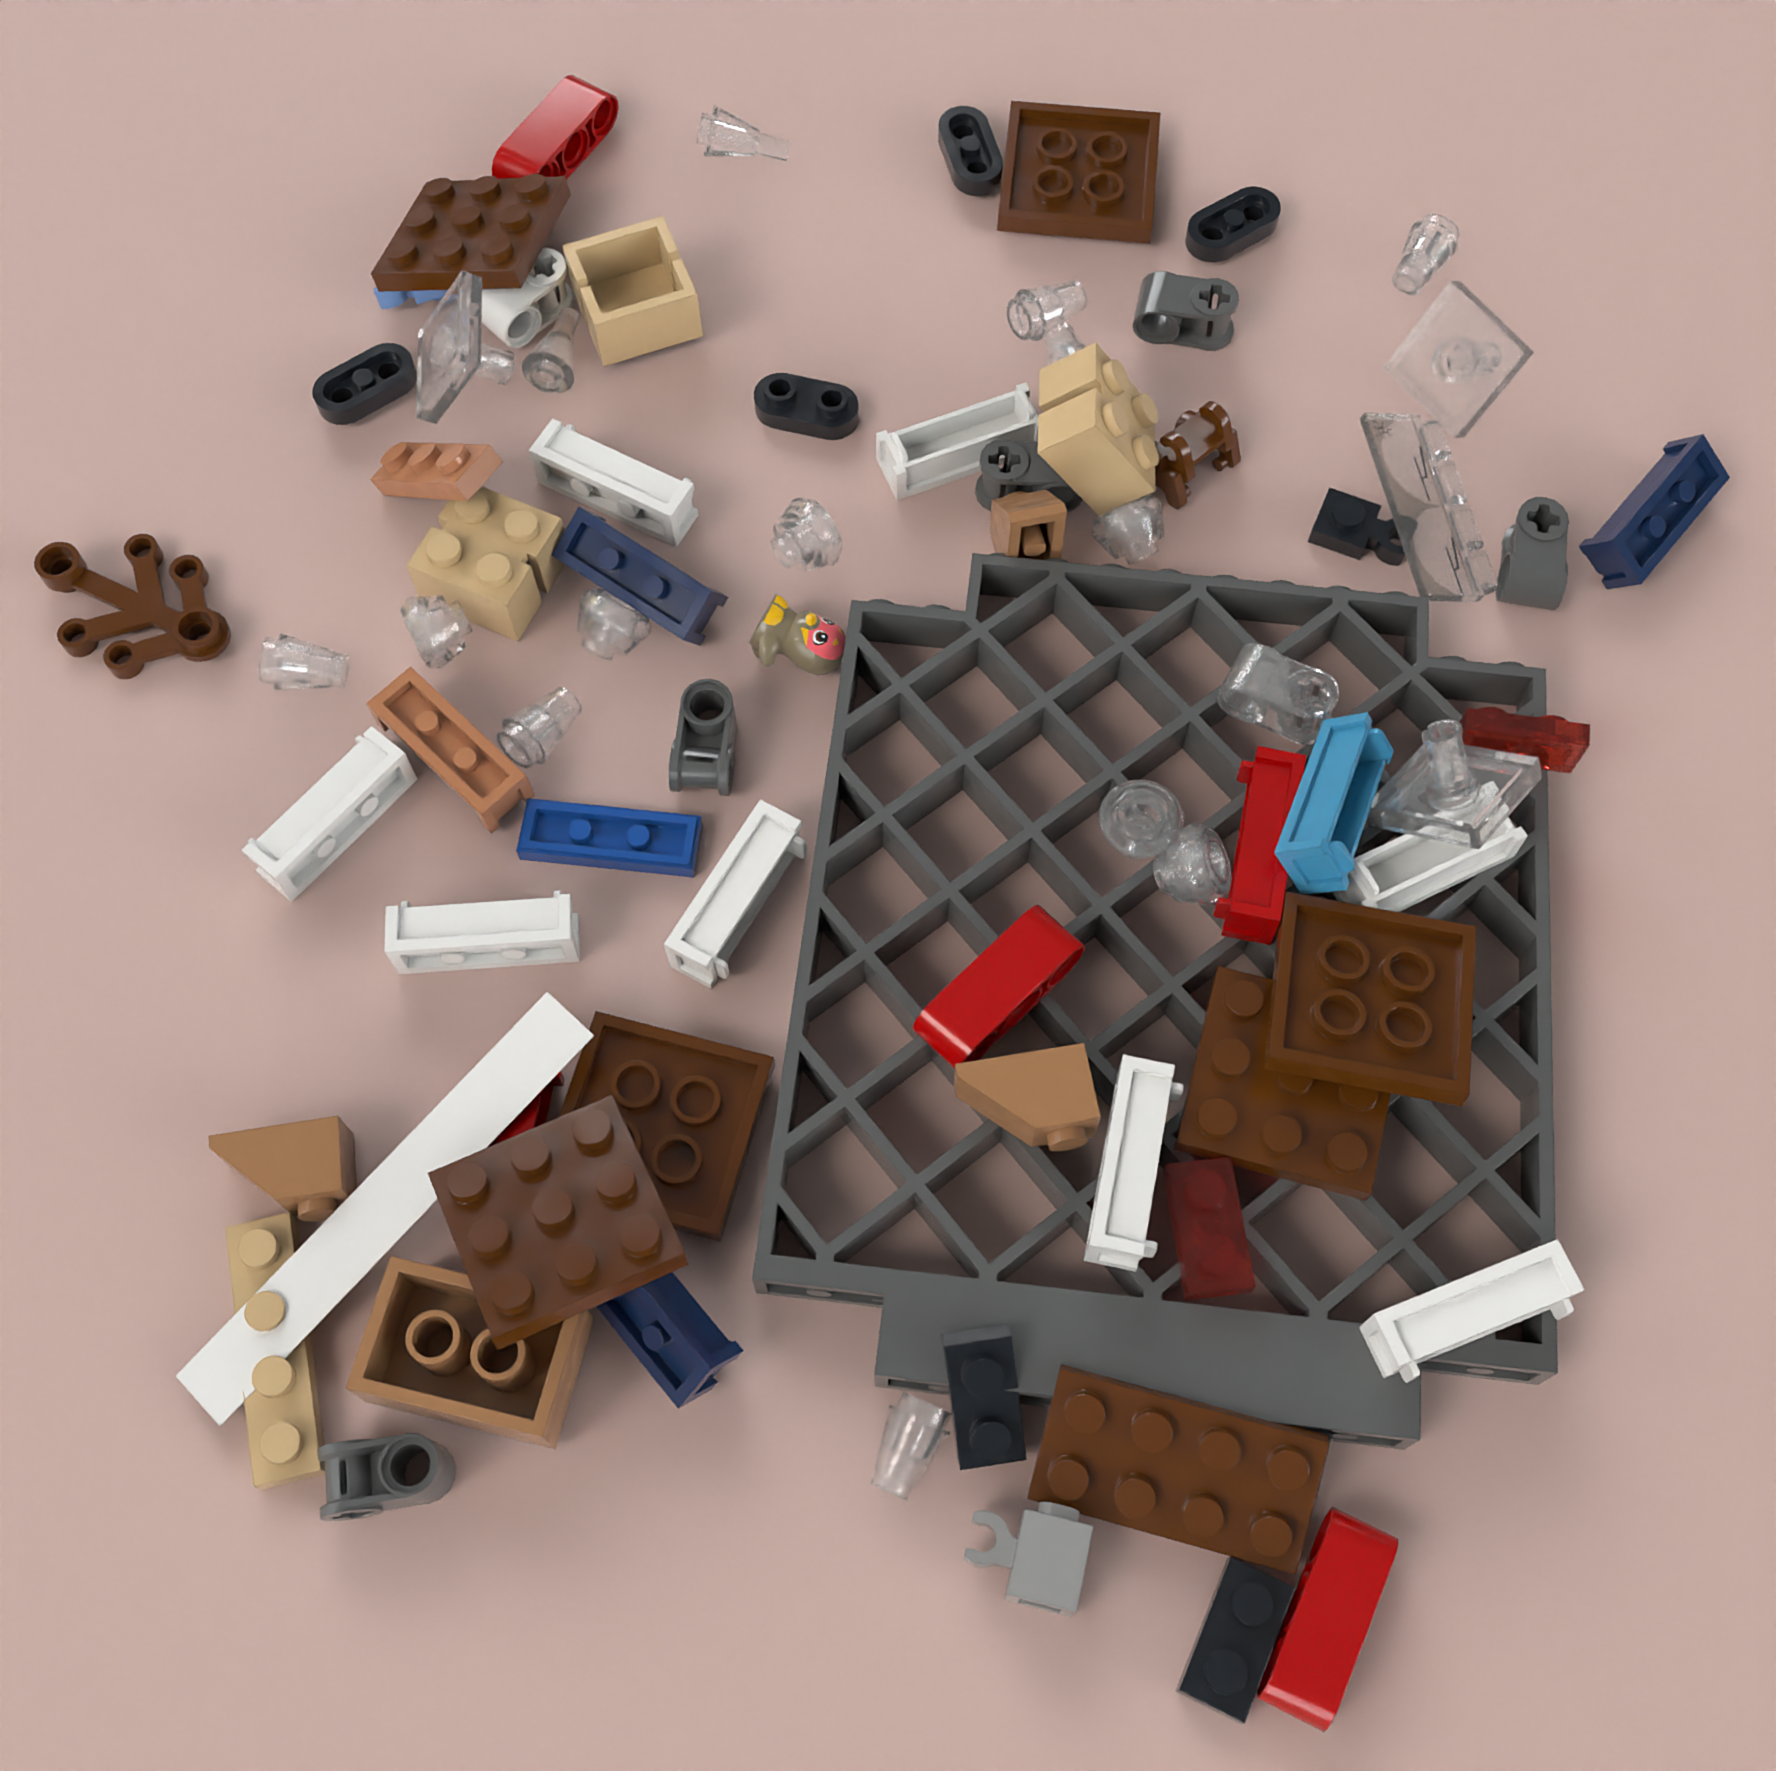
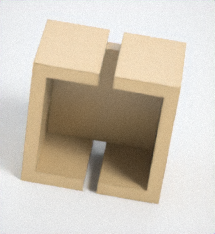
(633, 290)
(1097, 429)
(484, 559)

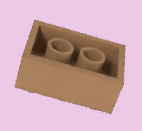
(437, 1360)

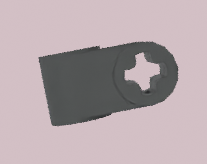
(1178, 311)
(1021, 472)
(1534, 556)
(704, 749)
(370, 1475)

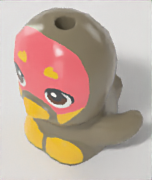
(803, 637)

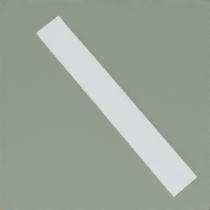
(387, 1203)

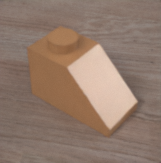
(1028, 525)
(1035, 1095)
(297, 1164)

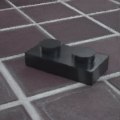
(983, 1413)
(1235, 1640)

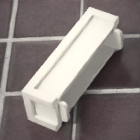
(952, 443)
(613, 483)
(331, 814)
(1420, 867)
(734, 894)
(482, 934)
(1130, 1163)
(1471, 1309)

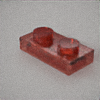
(1548, 737)
(1208, 1228)

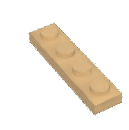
(285, 1406)

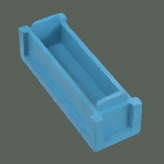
(1333, 803)

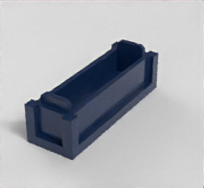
(1656, 513)
(637, 576)
(671, 1337)

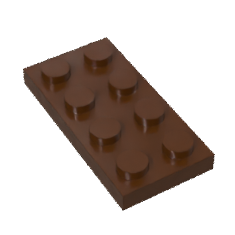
(1179, 1468)

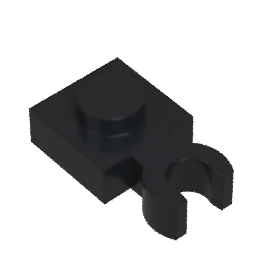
(1351, 525)

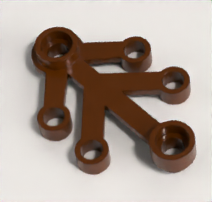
(138, 608)

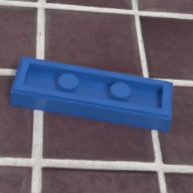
(610, 837)

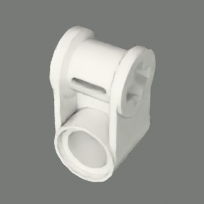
(523, 312)

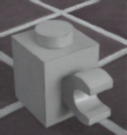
(1043, 1561)

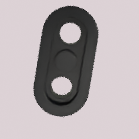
(970, 150)
(1225, 225)
(363, 383)
(804, 408)

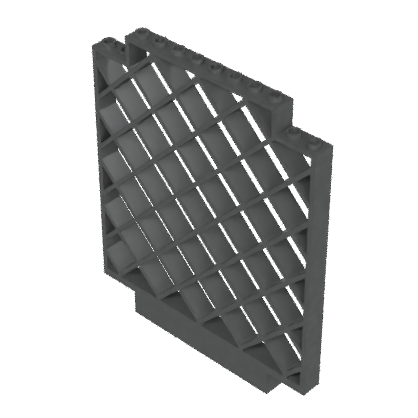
(1245, 1361)

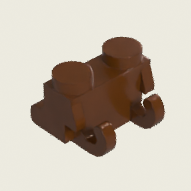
(1190, 442)

